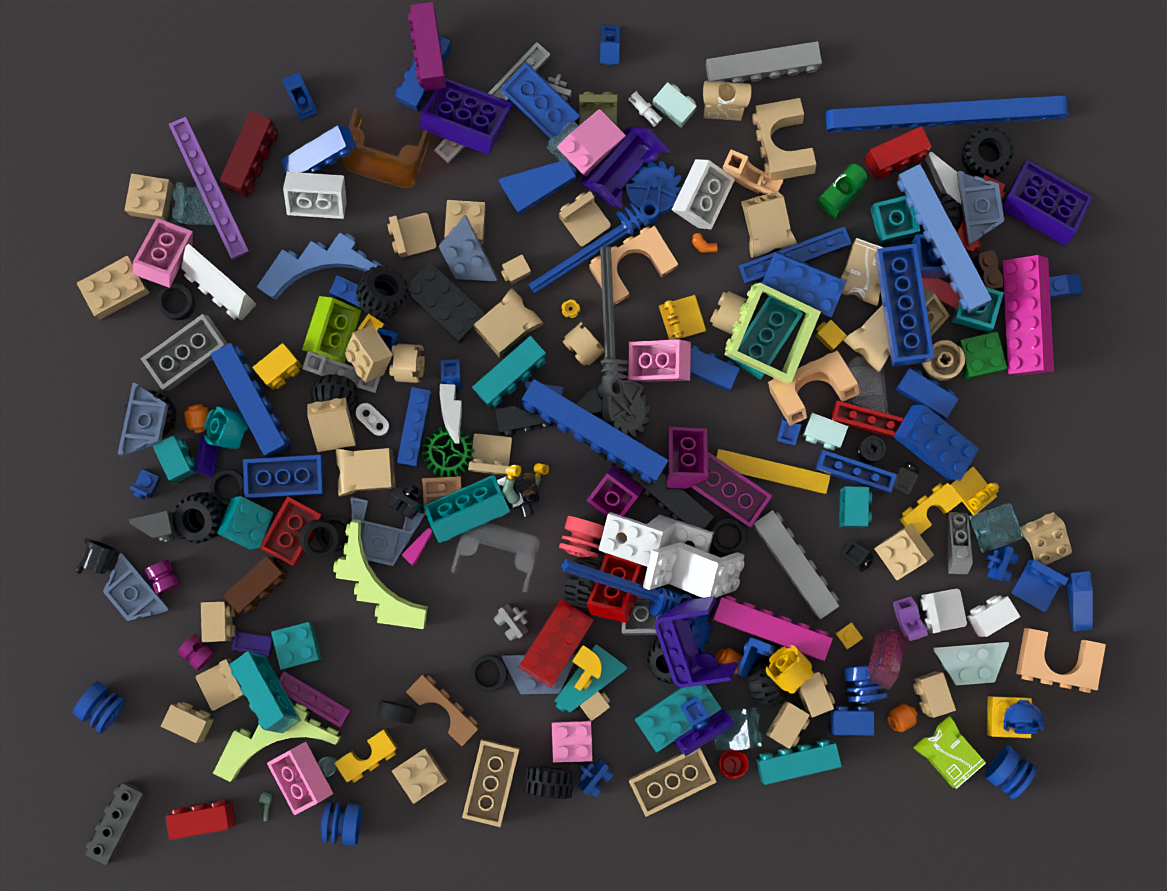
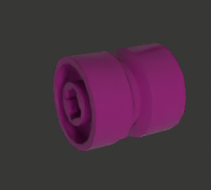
(162, 576)
(196, 652)

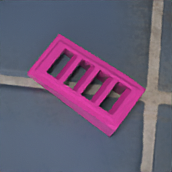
(415, 550)

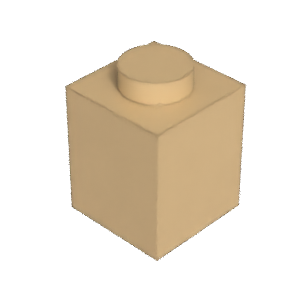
(515, 270)
(595, 705)

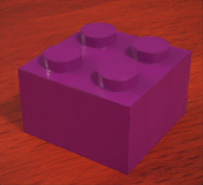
(615, 493)

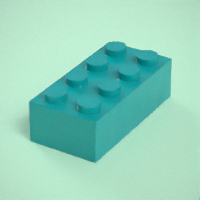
(767, 333)
(510, 372)
(466, 508)
(264, 692)
(666, 719)
(798, 762)

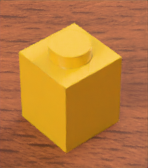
(830, 335)

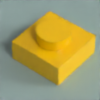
(370, 320)
(849, 635)

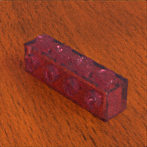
(886, 657)

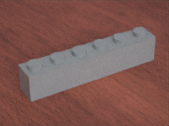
(765, 63)
(795, 564)

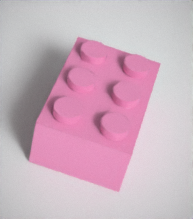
(162, 252)
(659, 361)
(300, 778)

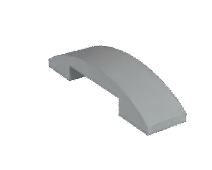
(323, 366)

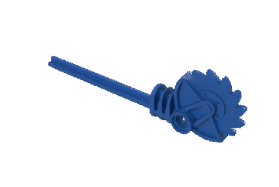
(651, 189)
(660, 599)

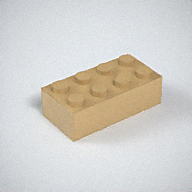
(671, 781)
(491, 782)

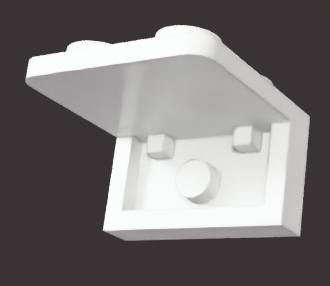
(943, 610)

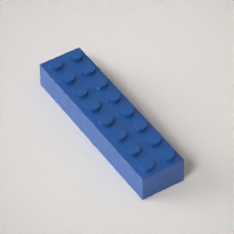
(593, 431)

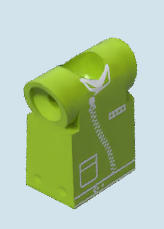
(950, 753)

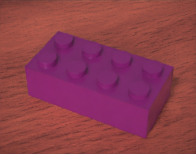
(427, 44)
(733, 491)

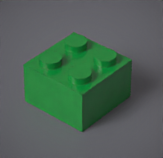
(982, 355)

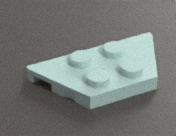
(972, 662)

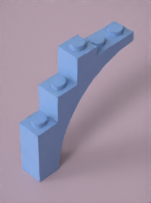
(288, 268)

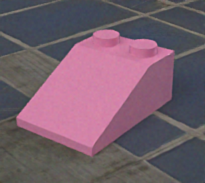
(591, 142)

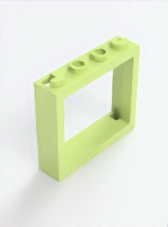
(799, 344)

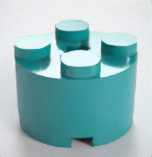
(225, 428)

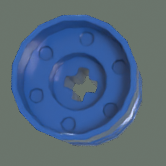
(864, 688)
(97, 705)
(1008, 770)
(341, 823)

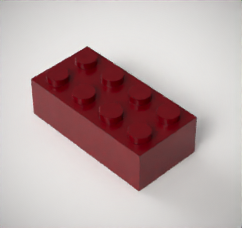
(249, 154)

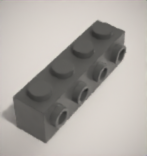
(115, 823)

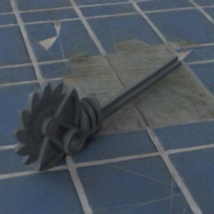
(621, 399)

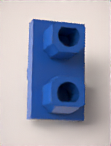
(999, 561)
(592, 775)

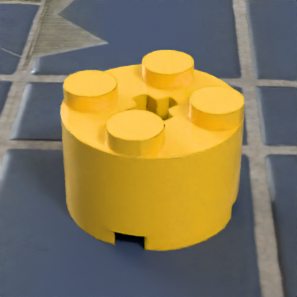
(789, 668)

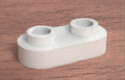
(372, 420)

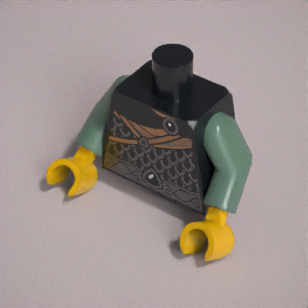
(522, 488)

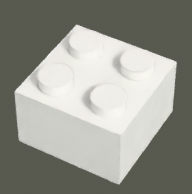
(993, 616)

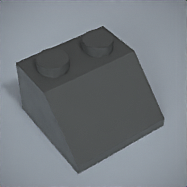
(157, 525)

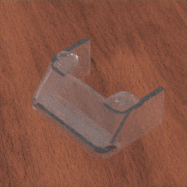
(523, 544)

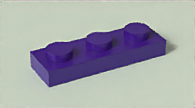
(696, 738)

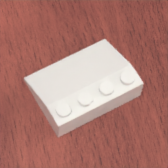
(216, 283)

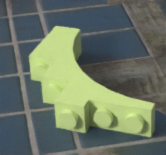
(355, 567)
(243, 746)

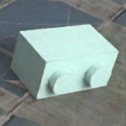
(674, 104)
(824, 431)

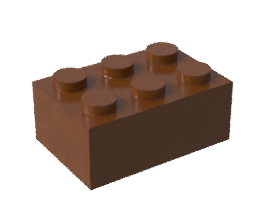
(256, 585)

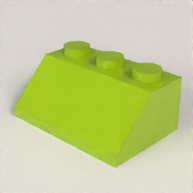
(331, 328)

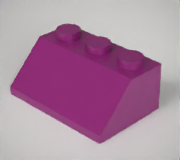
(686, 456)

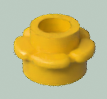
(575, 308)

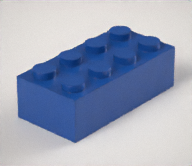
(804, 283)
(936, 442)
(284, 477)

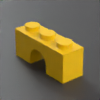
(942, 497)
(352, 766)

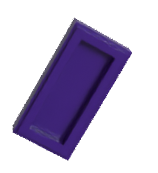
(206, 458)
(252, 642)

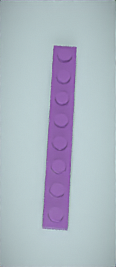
(209, 188)

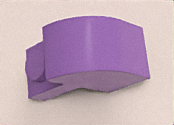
(909, 619)

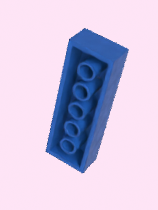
(904, 305)
(250, 400)

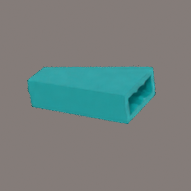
(571, 697)

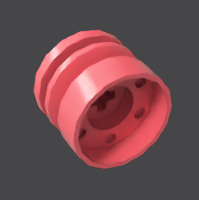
(582, 537)

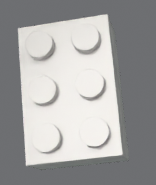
(703, 194)
(315, 195)

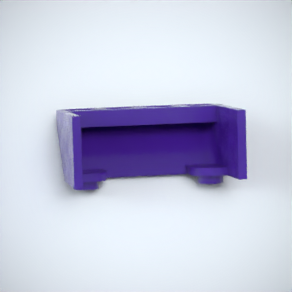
(621, 163)
(677, 641)

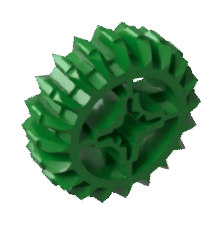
(446, 460)

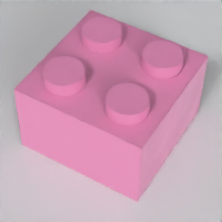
(572, 741)

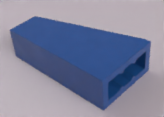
(538, 184)

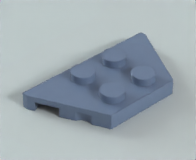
(980, 205)
(465, 254)
(142, 422)
(131, 592)
(528, 684)

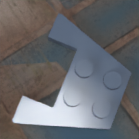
(382, 542)

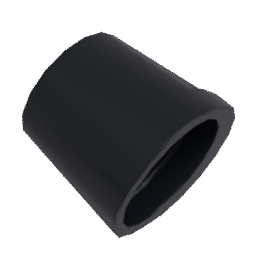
(96, 557)

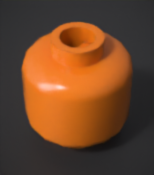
(196, 417)
(728, 655)
(902, 717)

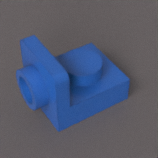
(451, 372)
(787, 433)
(145, 484)
(695, 714)

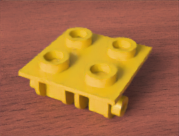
(682, 318)
(975, 491)

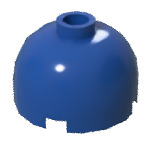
(1023, 718)

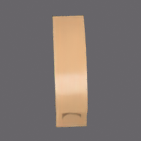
(748, 175)

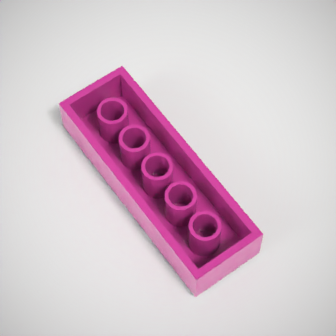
(1028, 315)
(770, 628)

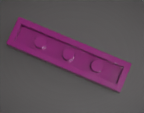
(314, 699)

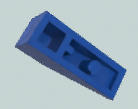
(1080, 600)

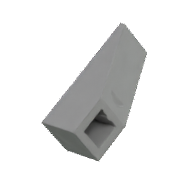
(959, 543)

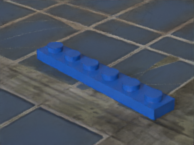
(802, 251)

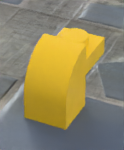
(590, 663)

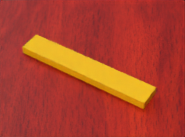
(775, 472)

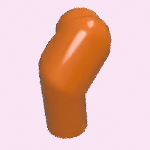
(702, 246)

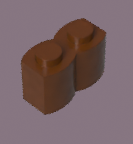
(987, 268)

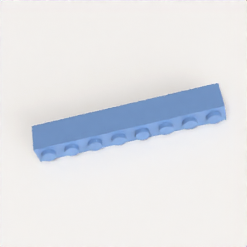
(944, 239)

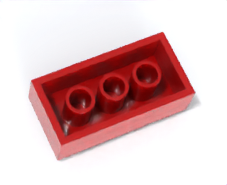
(555, 643)

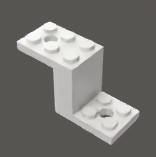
(644, 537)
(693, 570)

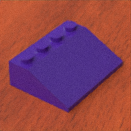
(465, 116)
(1046, 202)

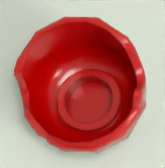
(733, 764)

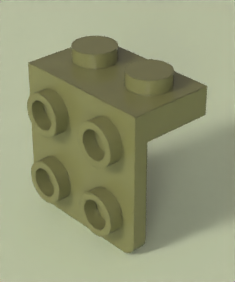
(591, 102)

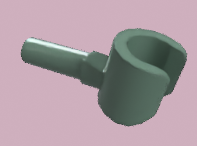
(266, 799)

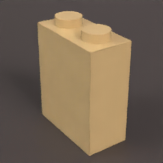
(331, 424)

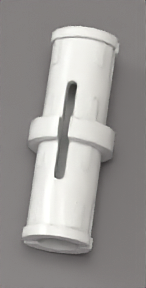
(645, 109)

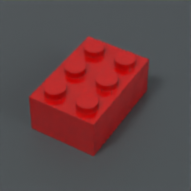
(897, 153)
(283, 535)
(612, 602)
(200, 819)

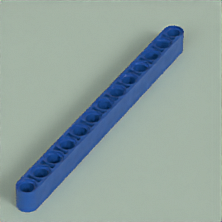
(947, 113)

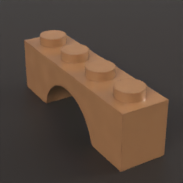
(461, 726)

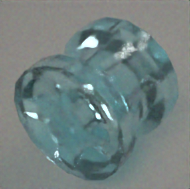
(325, 767)

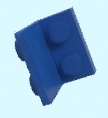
(1038, 585)
(753, 651)

